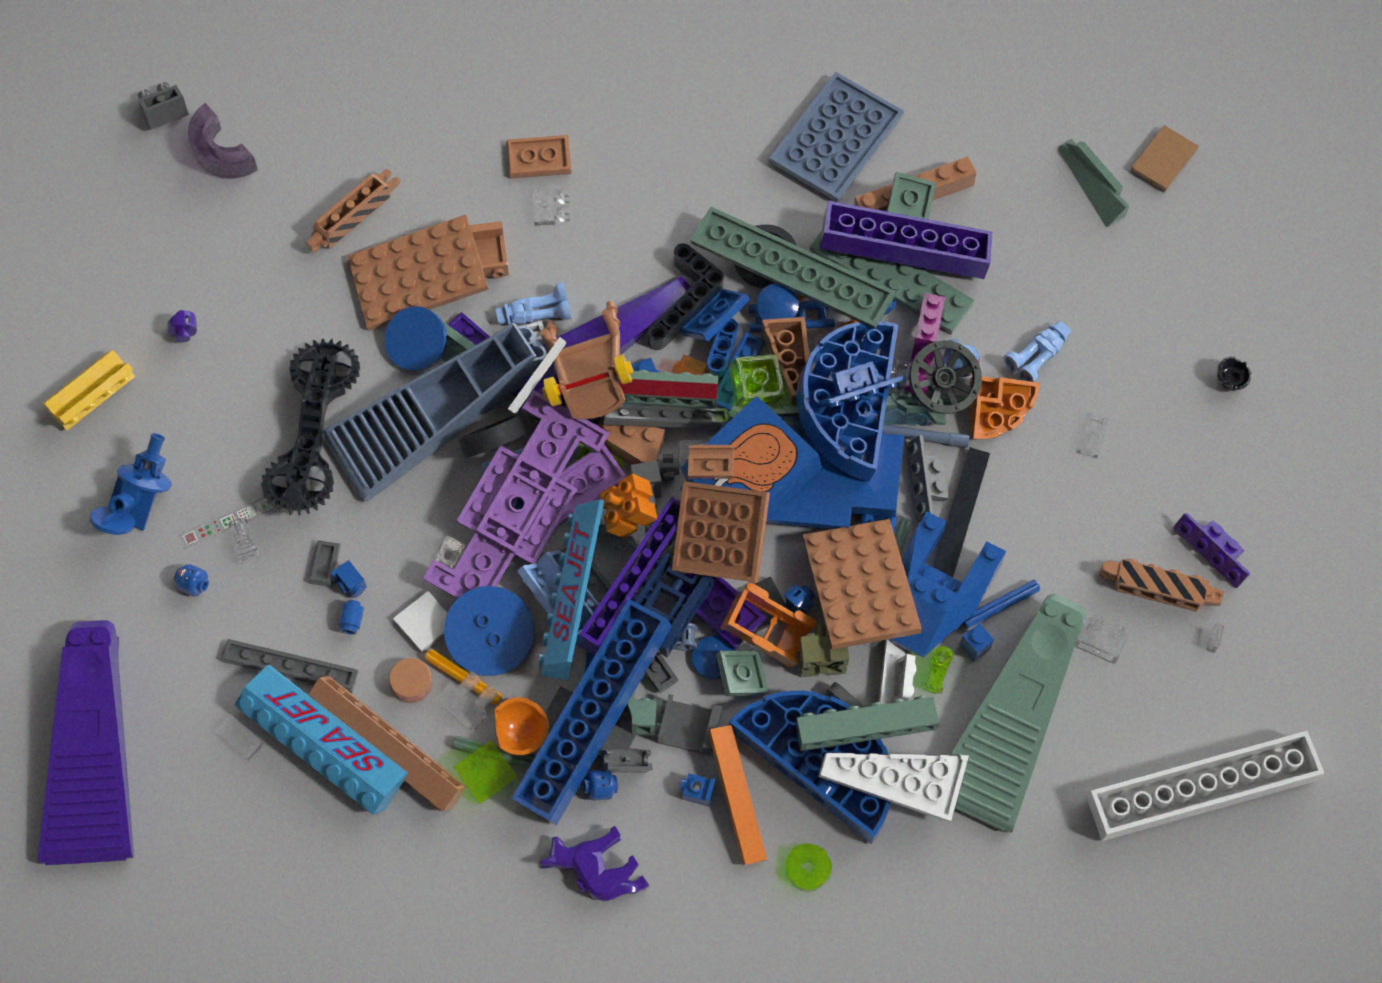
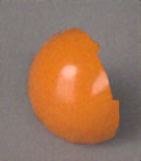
(520, 726)

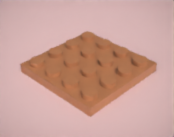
(720, 531)

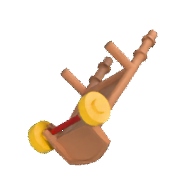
(589, 371)

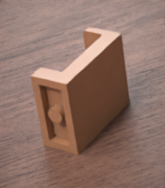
(491, 248)

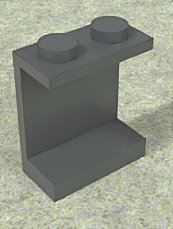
(687, 726)

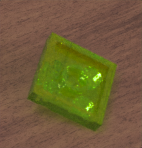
(485, 771)

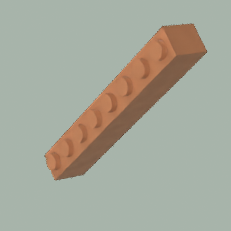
(424, 773)

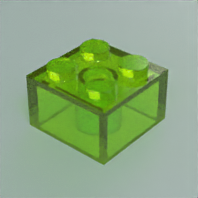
(756, 377)

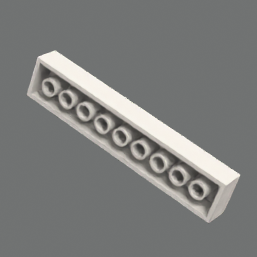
(1204, 785)

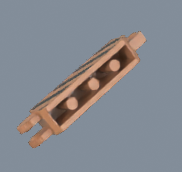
(352, 210)
(1160, 584)

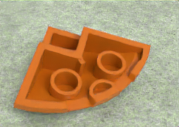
(1000, 406)

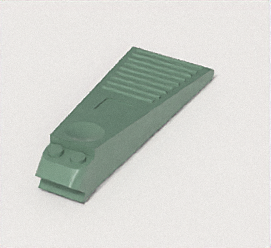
(1015, 715)

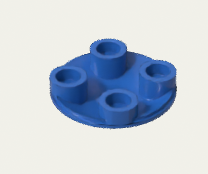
(777, 302)
(705, 657)

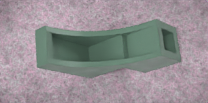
(642, 715)

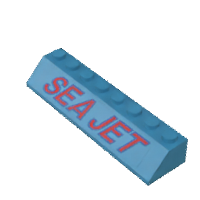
(572, 589)
(321, 739)

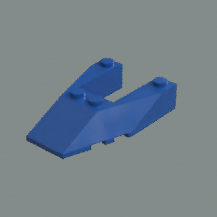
(939, 598)

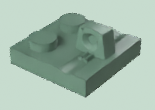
(911, 196)
(742, 673)

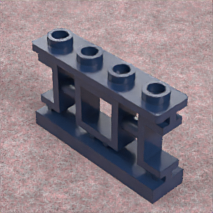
(684, 609)

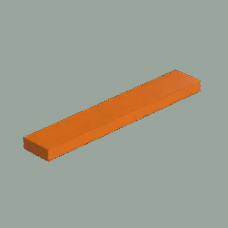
(737, 795)

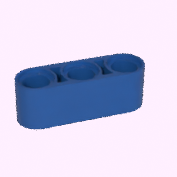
(722, 358)

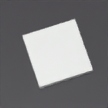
(423, 621)

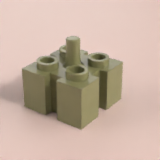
(818, 657)

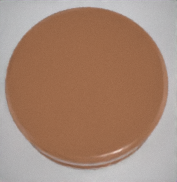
(410, 680)

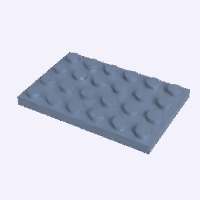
(836, 136)

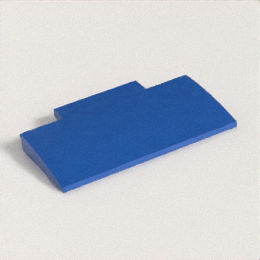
(834, 495)

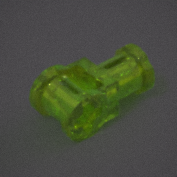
(938, 669)

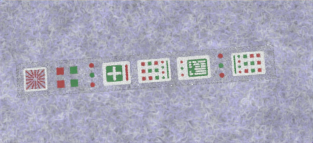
(220, 524)

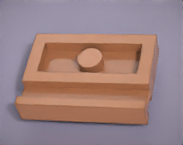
(711, 461)

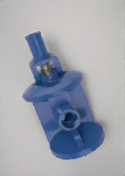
(134, 492)

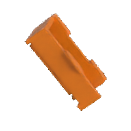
(797, 625)

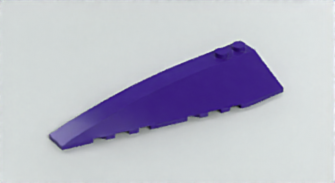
(634, 320)

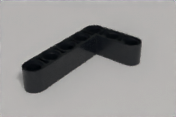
(688, 299)

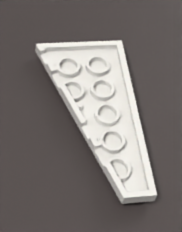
(908, 780)

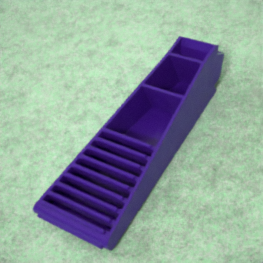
(87, 773)

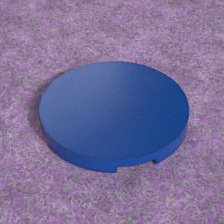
(415, 338)

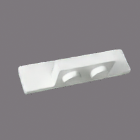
(896, 674)

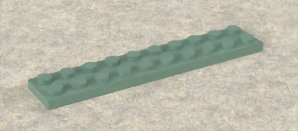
(793, 267)

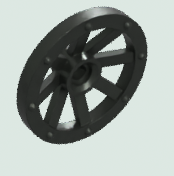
(949, 375)

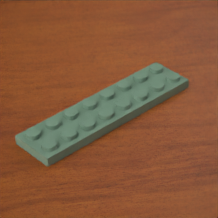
(907, 282)

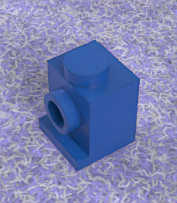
(349, 579)
(701, 796)

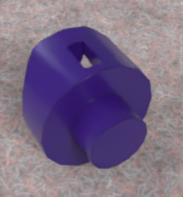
(179, 328)

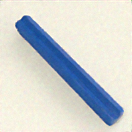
(1002, 603)

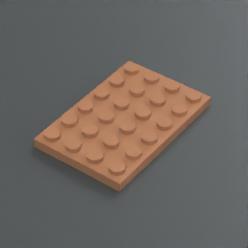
(418, 270)
(861, 584)

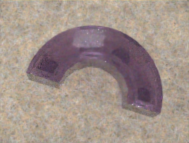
(216, 159)

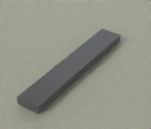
(666, 417)
(287, 664)

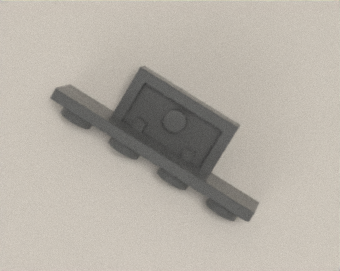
(926, 476)

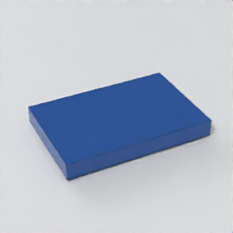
(714, 315)

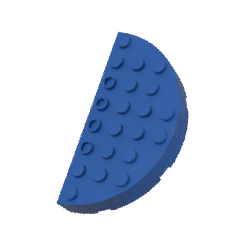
(851, 431)
(772, 733)

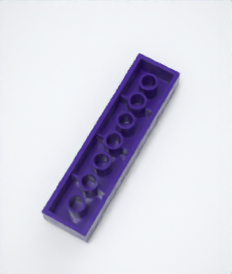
(906, 240)

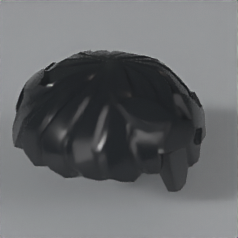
(1233, 374)

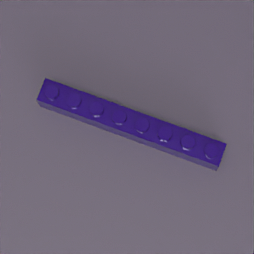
(630, 577)

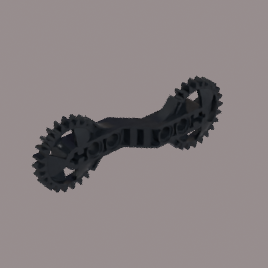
(304, 460)

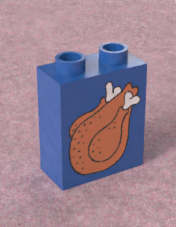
(765, 455)

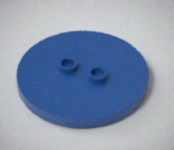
(489, 631)

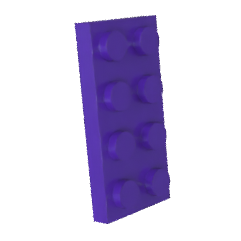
(716, 606)

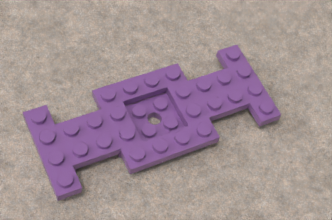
(530, 477)

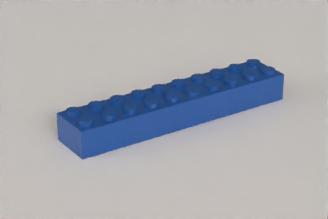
(592, 712)

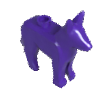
(589, 866)

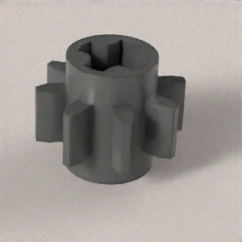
(668, 467)

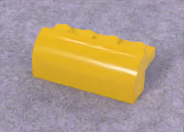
(88, 389)

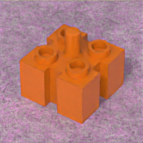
(628, 505)

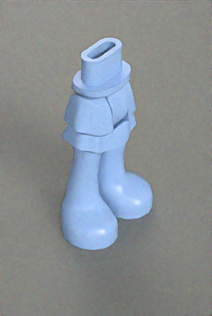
(522, 310)
(1046, 343)

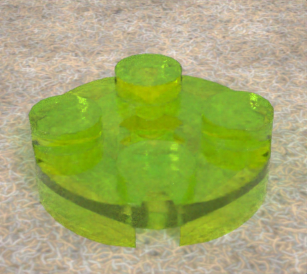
(797, 875)

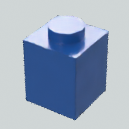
(976, 642)

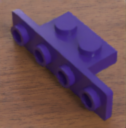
(1215, 547)

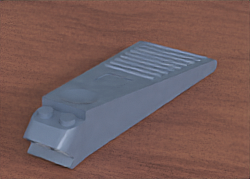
(423, 415)

